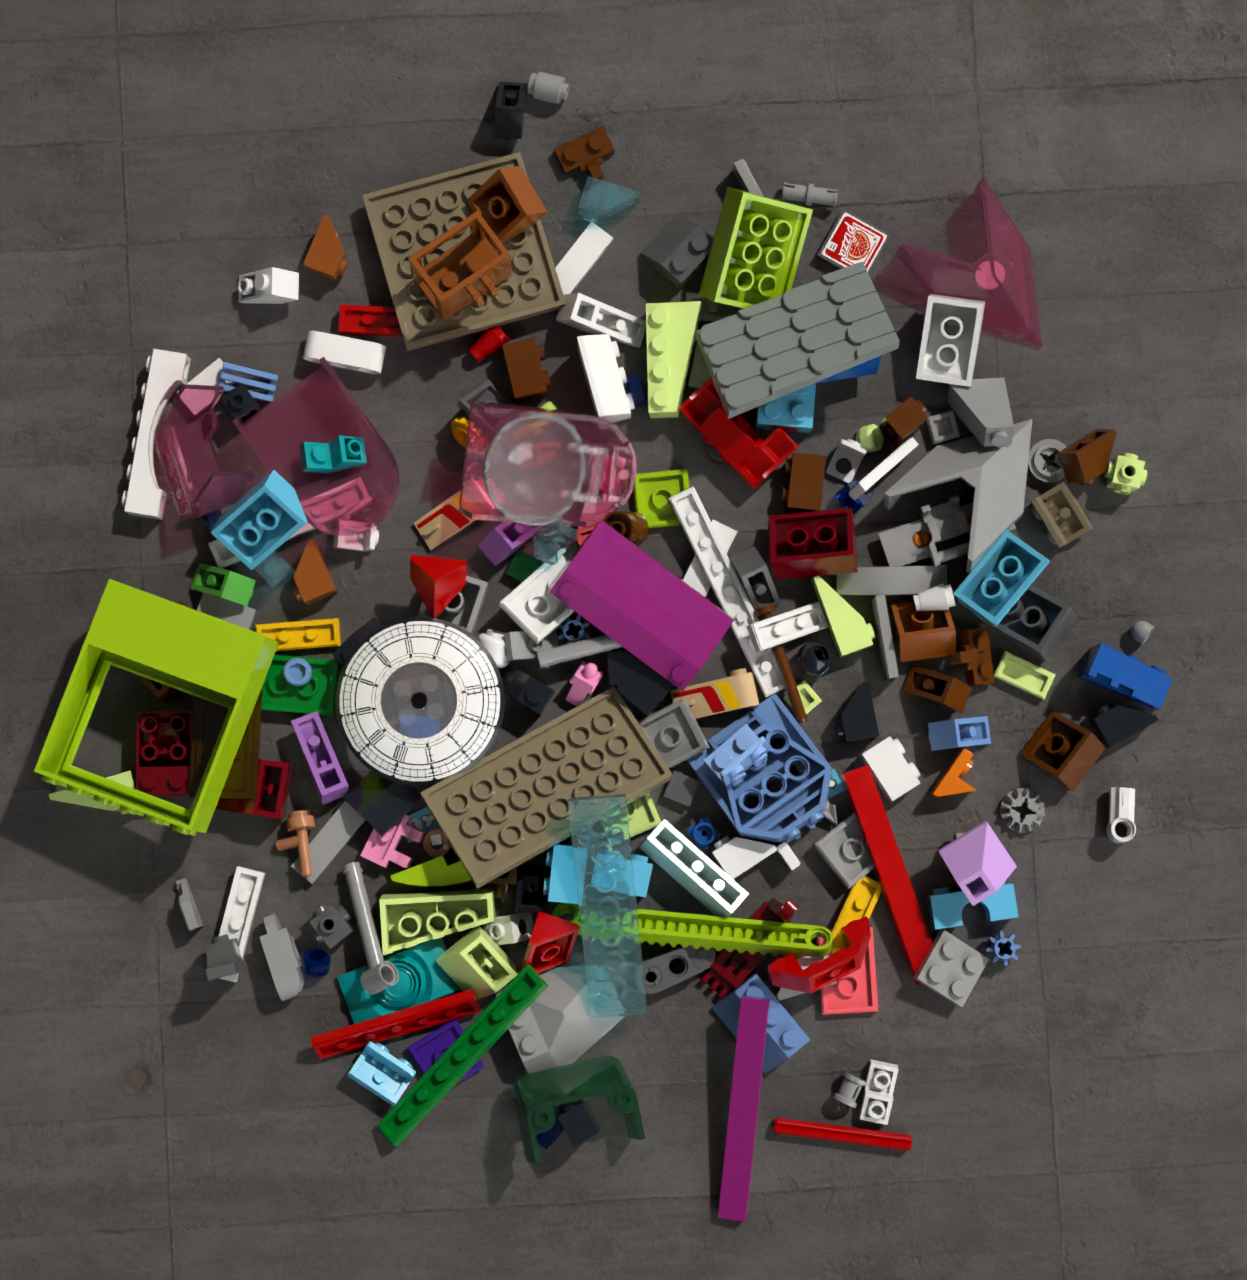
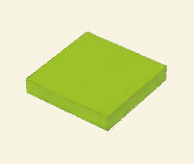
(653, 494)

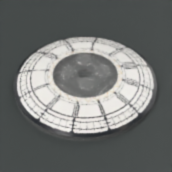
(460, 711)

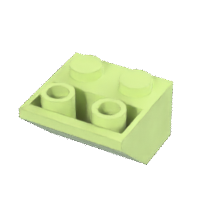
(478, 964)

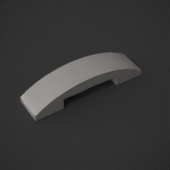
(891, 580)

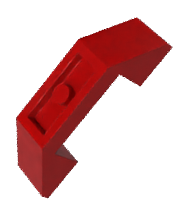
(789, 974)

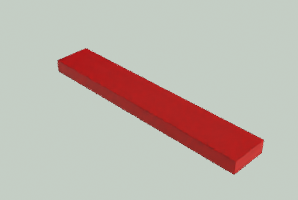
(395, 1024)

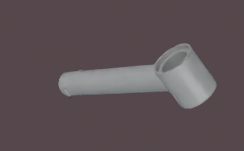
(576, 650)
(380, 973)

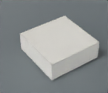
(787, 855)

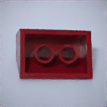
(813, 544)

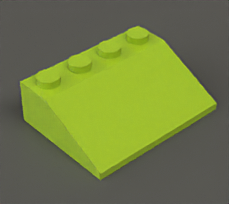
(754, 249)

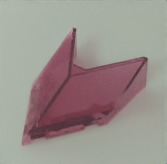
(999, 278)

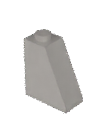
(984, 410)

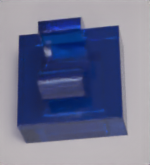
(847, 501)

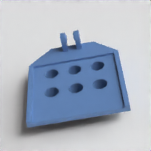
(801, 797)

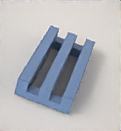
(251, 372)

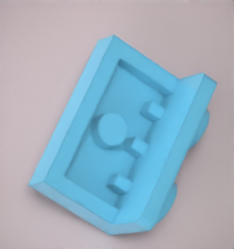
(382, 1072)

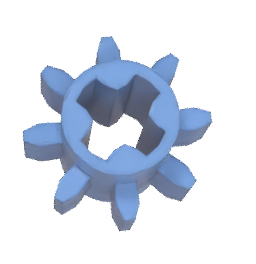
(577, 624)
(995, 949)

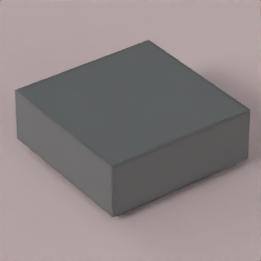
(681, 788)

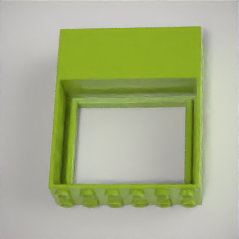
(174, 649)

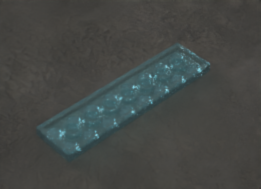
(607, 905)

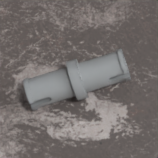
(810, 194)

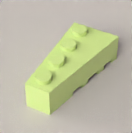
(670, 345)
(432, 915)

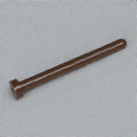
(785, 670)

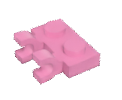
(383, 849)

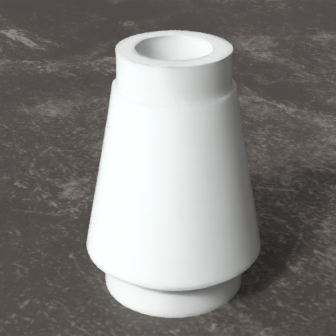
(935, 599)

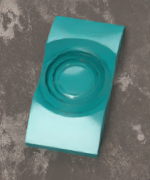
(418, 983)

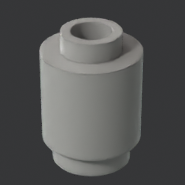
(548, 87)

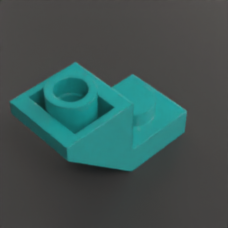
(339, 454)

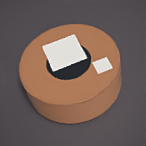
(436, 843)

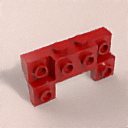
(735, 437)

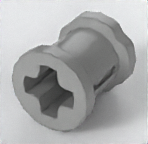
(849, 1089)

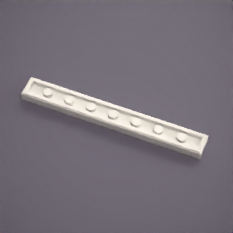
(725, 586)

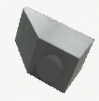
(755, 578)

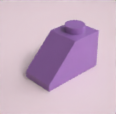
(506, 540)

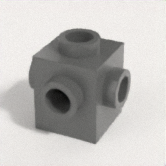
(341, 928)

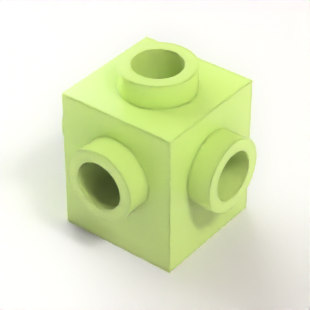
(1119, 480)

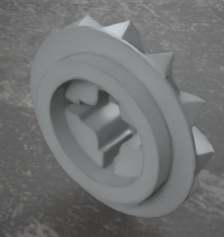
(1036, 462)
(1012, 818)

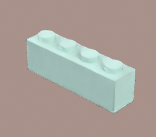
(693, 870)

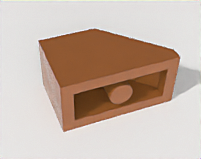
(326, 253)
(312, 576)

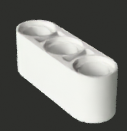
(344, 352)

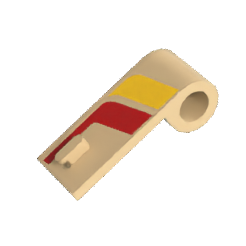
(442, 522)
(720, 695)

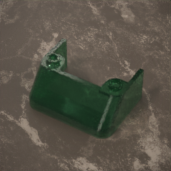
(541, 1090)

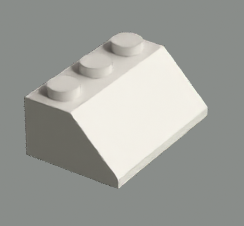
(604, 377)

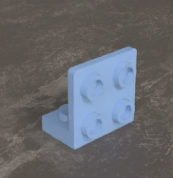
(737, 755)

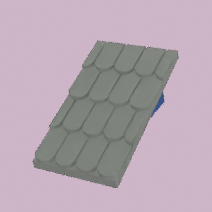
(797, 340)

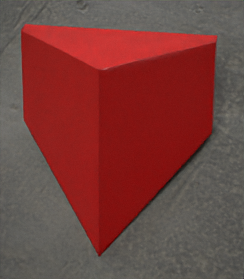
(437, 580)

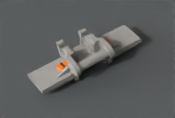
(918, 539)

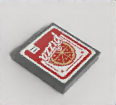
(853, 242)

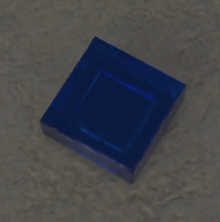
(635, 390)

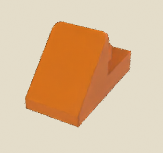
(950, 781)

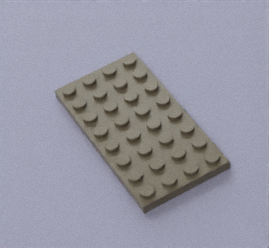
(519, 795)

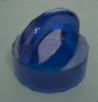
(316, 963)

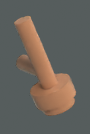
(300, 823)

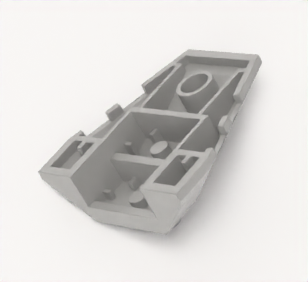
(558, 1023)

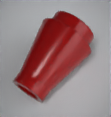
(489, 342)

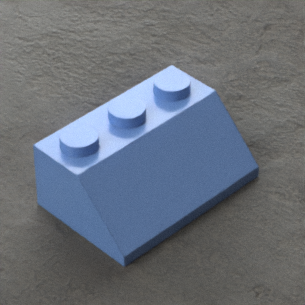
(783, 1033)

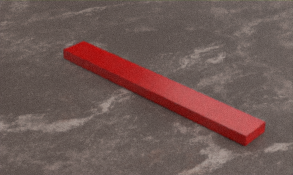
(888, 865)

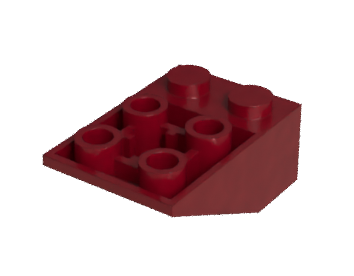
(164, 752)
(271, 794)

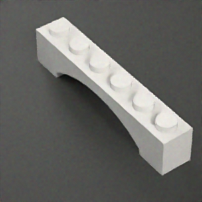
(166, 374)

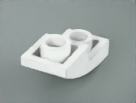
(878, 1092)

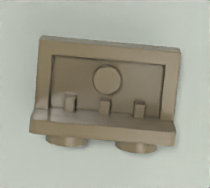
(1061, 515)

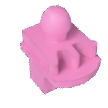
(583, 682)

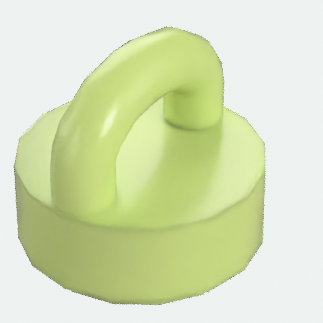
(870, 438)

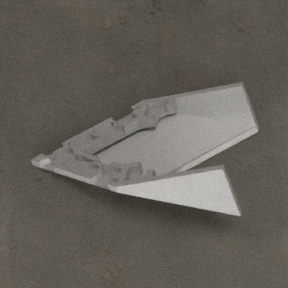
(993, 472)

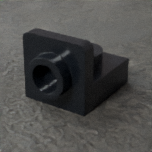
(240, 403)

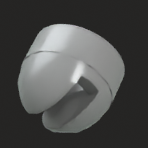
(1141, 631)

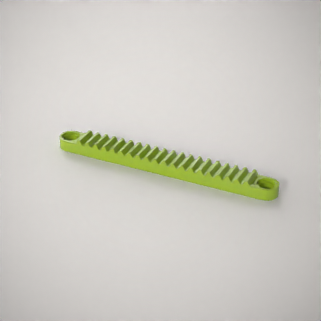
(723, 932)

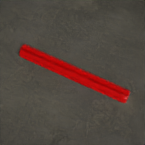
(842, 1134)

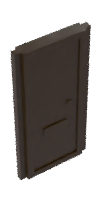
(243, 775)

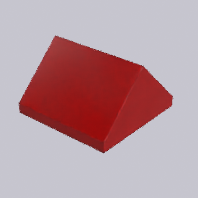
(550, 943)

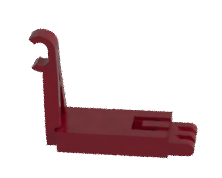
(723, 975)

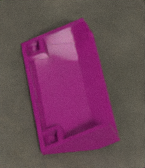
(641, 605)

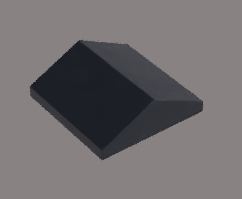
(381, 801)

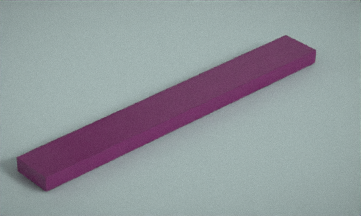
(744, 1108)

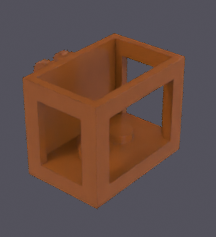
(463, 270)

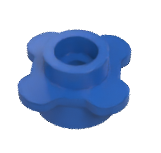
(704, 825)

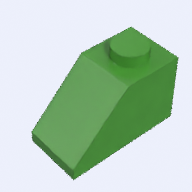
(223, 584)

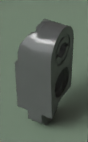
(695, 962)

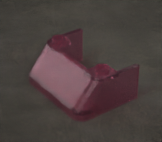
(190, 456)

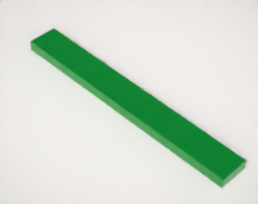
(462, 1055)

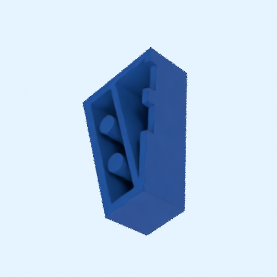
(1125, 676)

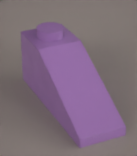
(320, 758)

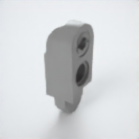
(282, 958)

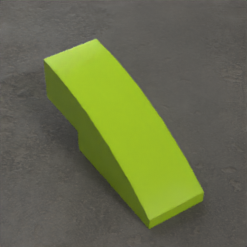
(433, 873)

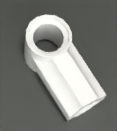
(1121, 811)

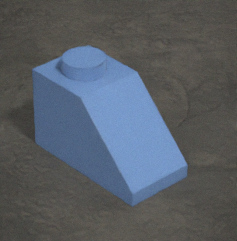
(959, 733)

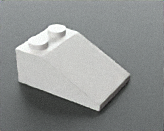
(950, 340)

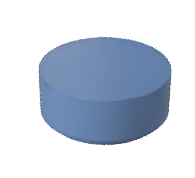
(297, 672)

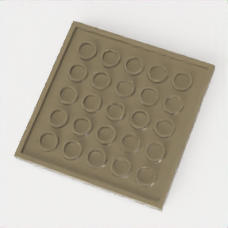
(424, 209)

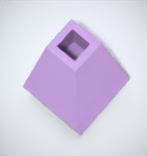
(978, 862)

